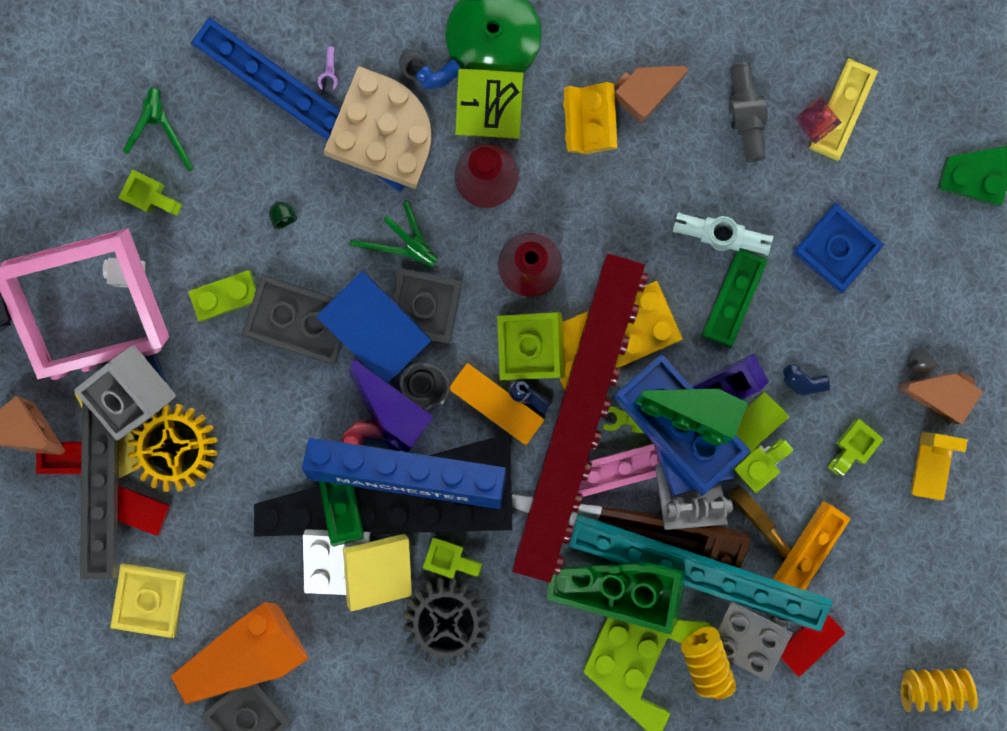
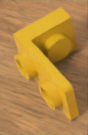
(934, 464)

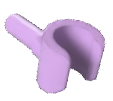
(329, 70)

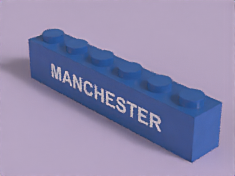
(404, 473)

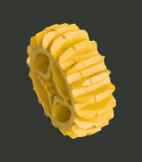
(175, 463)

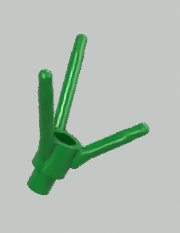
(153, 115)
(415, 246)

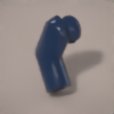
(802, 383)
(526, 393)

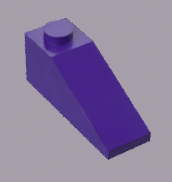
(737, 379)
(393, 413)

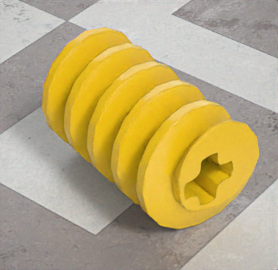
(708, 664)
(938, 687)

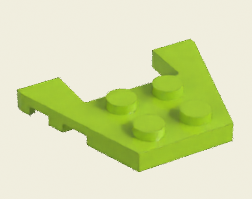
(624, 662)

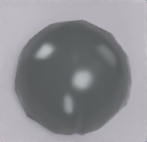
(415, 380)

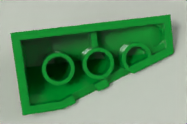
(626, 592)

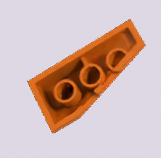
(247, 653)

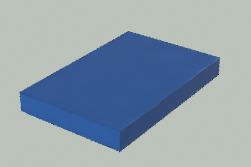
(373, 327)

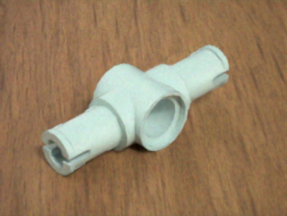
(740, 237)

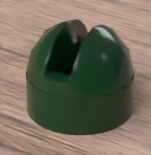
(279, 212)

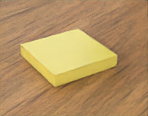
(377, 572)
(148, 600)

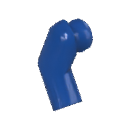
(438, 79)

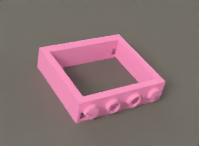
(137, 282)

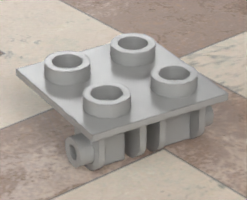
(691, 508)
(753, 640)

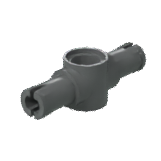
(748, 112)

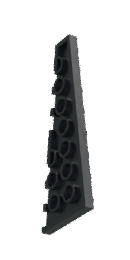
(394, 512)

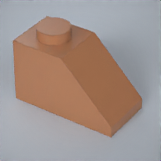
(646, 89)
(945, 394)
(26, 428)

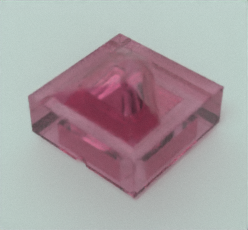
(818, 120)

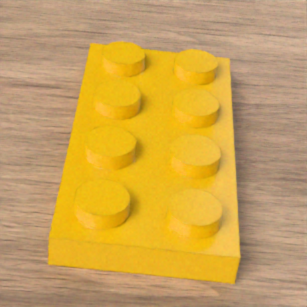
(649, 333)

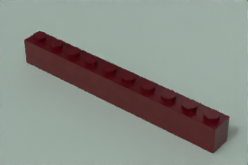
(578, 418)

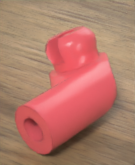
(360, 432)

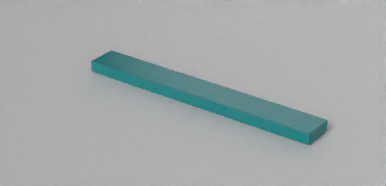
(703, 573)

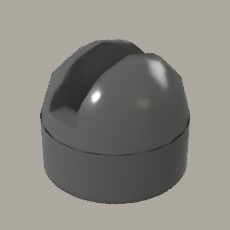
(417, 58)
(923, 359)

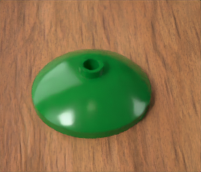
(508, 49)

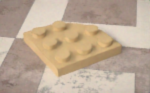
(381, 129)

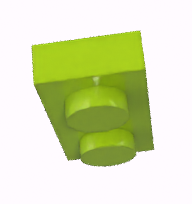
(223, 296)

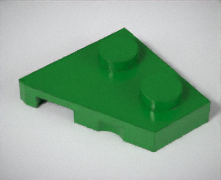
(977, 175)

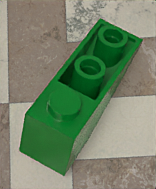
(701, 410)

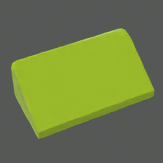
(760, 420)

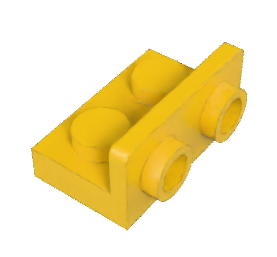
(590, 118)

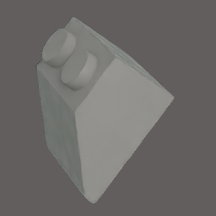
(125, 392)

